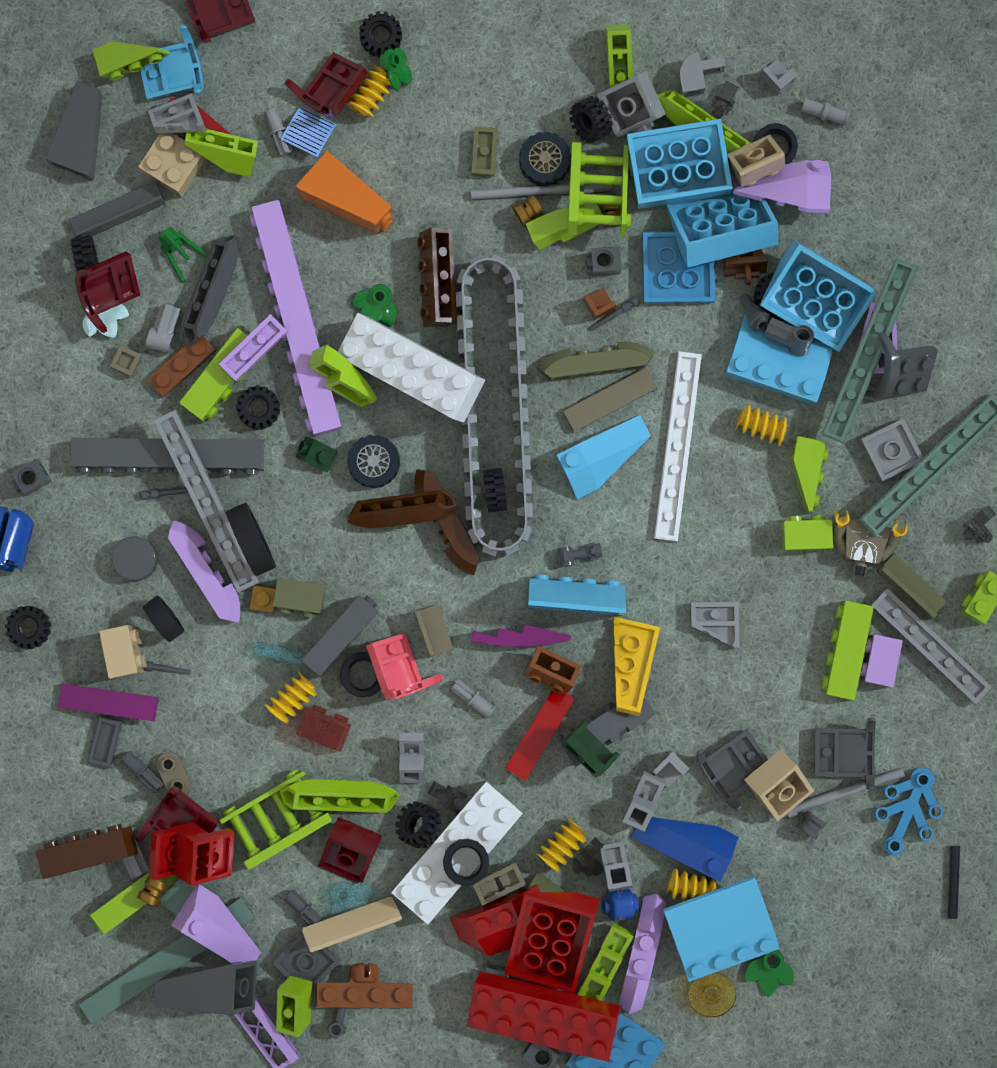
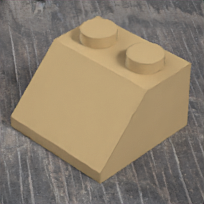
(756, 161)

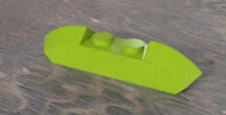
(683, 111)
(339, 796)

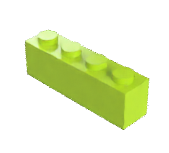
(213, 384)
(848, 650)

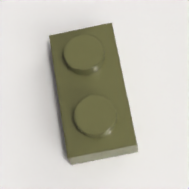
(484, 151)

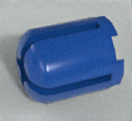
(14, 538)

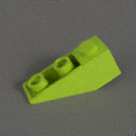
(120, 58)
(806, 465)

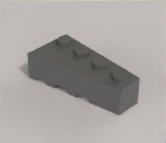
(610, 725)

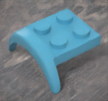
(176, 73)

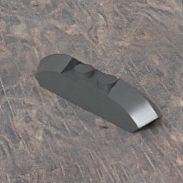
(210, 288)

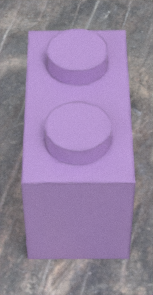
(881, 660)

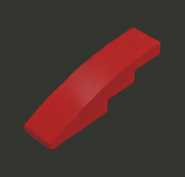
(539, 734)

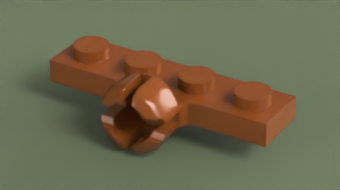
(364, 991)

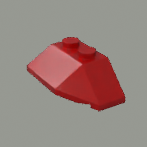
(493, 925)

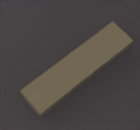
(610, 399)

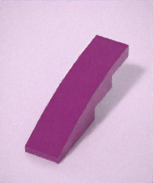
(529, 637)
(108, 702)

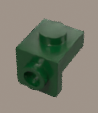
(316, 453)

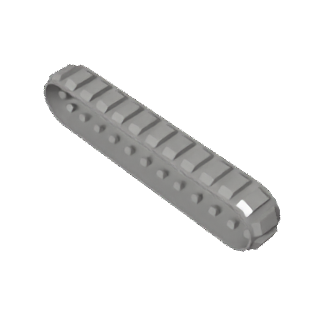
(497, 264)

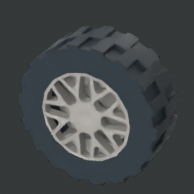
(373, 461)

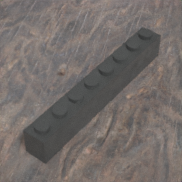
(153, 454)

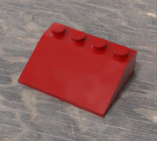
(552, 938)

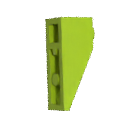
(618, 53)
(225, 150)

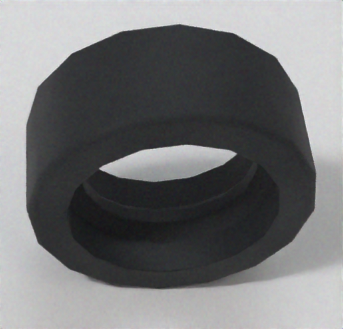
(786, 132)
(163, 618)
(344, 675)
(468, 880)

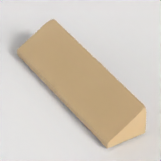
(351, 924)

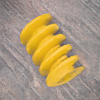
(370, 93)
(762, 423)
(292, 698)
(562, 845)
(688, 887)

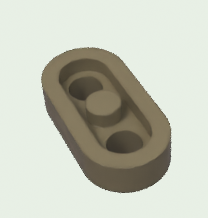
(175, 774)

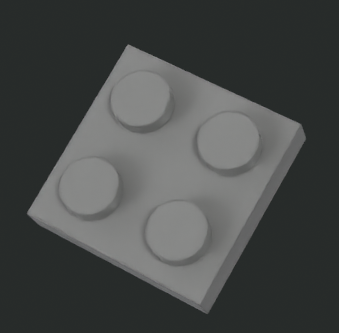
(891, 450)

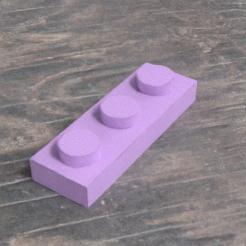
(253, 347)

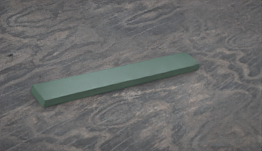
(869, 351)
(930, 466)
(152, 970)

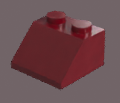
(349, 850)

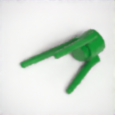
(173, 241)

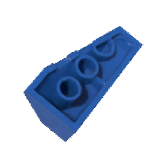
(693, 844)

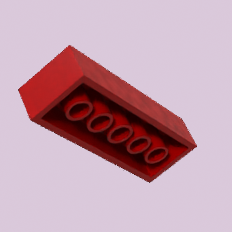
(543, 1016)

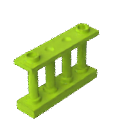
(578, 198)
(275, 842)

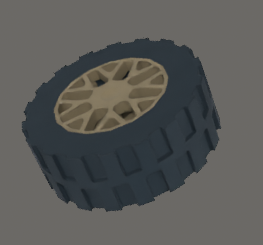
(545, 159)

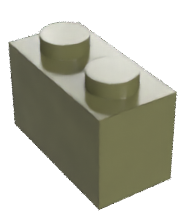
(299, 596)

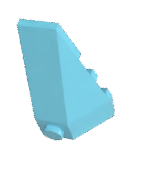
(598, 458)

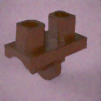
(746, 267)

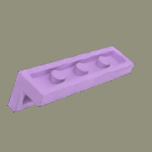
(269, 1023)

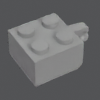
(632, 105)

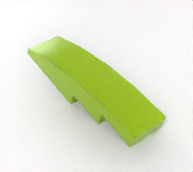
(123, 905)
(606, 963)

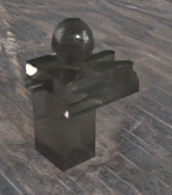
(723, 101)
(976, 527)
(448, 797)
(586, 861)

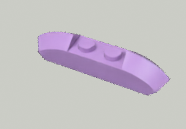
(188, 545)
(642, 953)

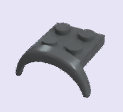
(904, 370)
(846, 752)
(731, 765)

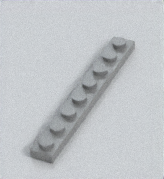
(205, 498)

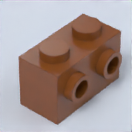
(551, 670)

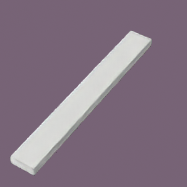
(677, 446)

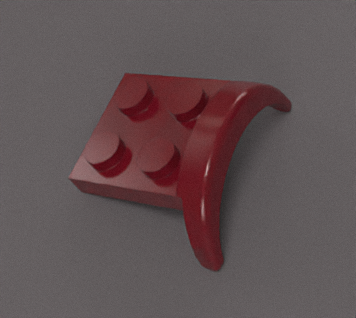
(218, 16)
(331, 85)
(106, 286)
(177, 810)

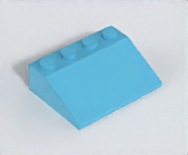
(679, 164)
(721, 227)
(818, 295)
(775, 369)
(576, 596)
(721, 928)

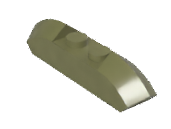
(564, 365)

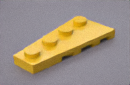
(633, 659)

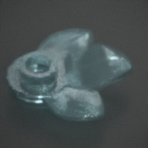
(356, 896)

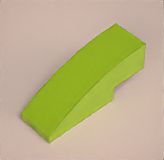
(554, 225)
(341, 376)

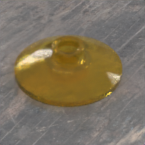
(716, 1003)

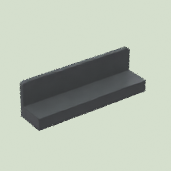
(118, 211)

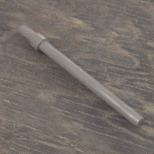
(535, 190)
(840, 793)

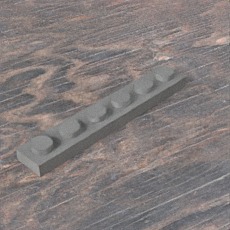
(931, 646)

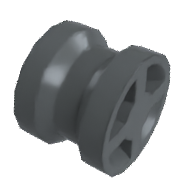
(811, 825)

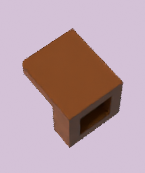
(599, 304)

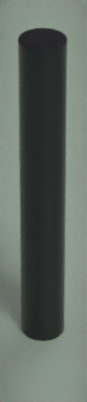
(954, 882)

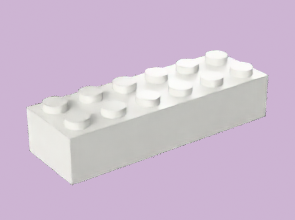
(411, 367)
(482, 819)

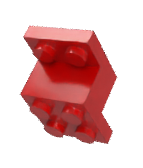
(191, 853)

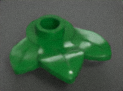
(394, 62)
(374, 308)
(769, 975)

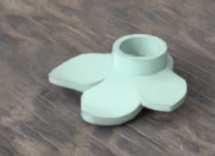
(109, 318)

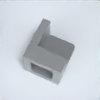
(778, 76)
(670, 768)

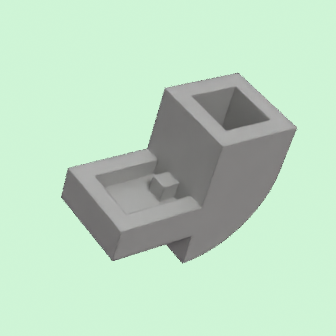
(692, 73)
(411, 757)
(643, 801)
(616, 867)

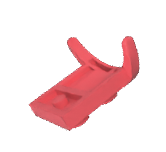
(397, 668)

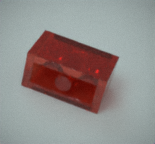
(324, 728)

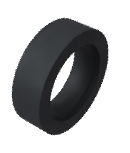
(250, 539)

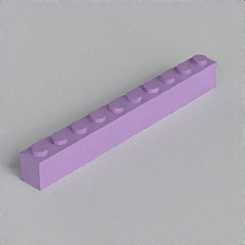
(295, 314)

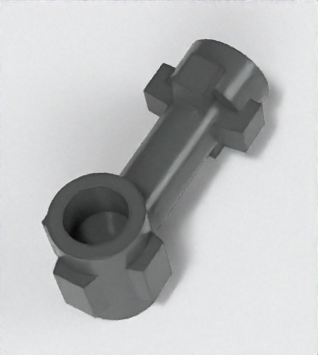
(566, 556)
(337, 1027)

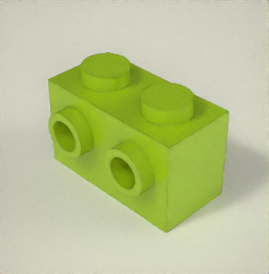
(807, 534)
(982, 600)
(294, 1006)

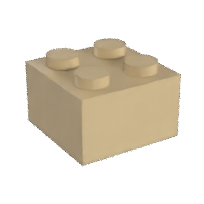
(171, 163)
(122, 651)
(779, 785)

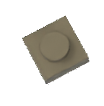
(126, 361)

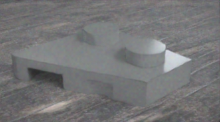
(177, 116)
(717, 620)

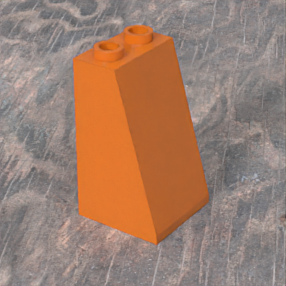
(344, 194)

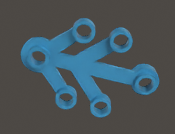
(910, 807)

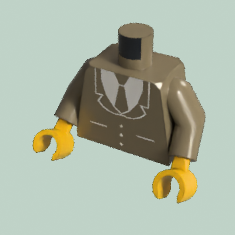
(859, 545)

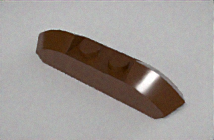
(402, 509)
(461, 551)

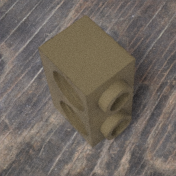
(499, 883)

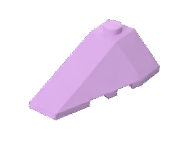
(798, 184)
(213, 926)

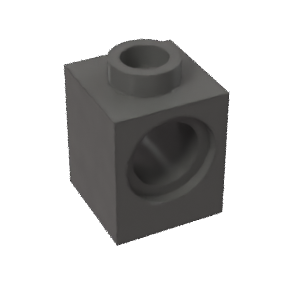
(611, 253)
(41, 477)
(531, 1051)

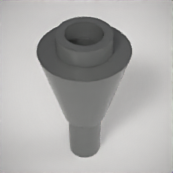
(757, 317)

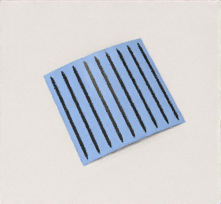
(308, 131)

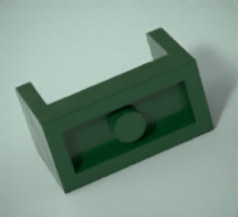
(589, 750)

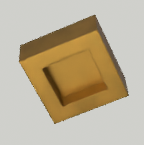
(262, 599)

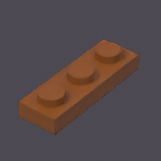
(180, 366)

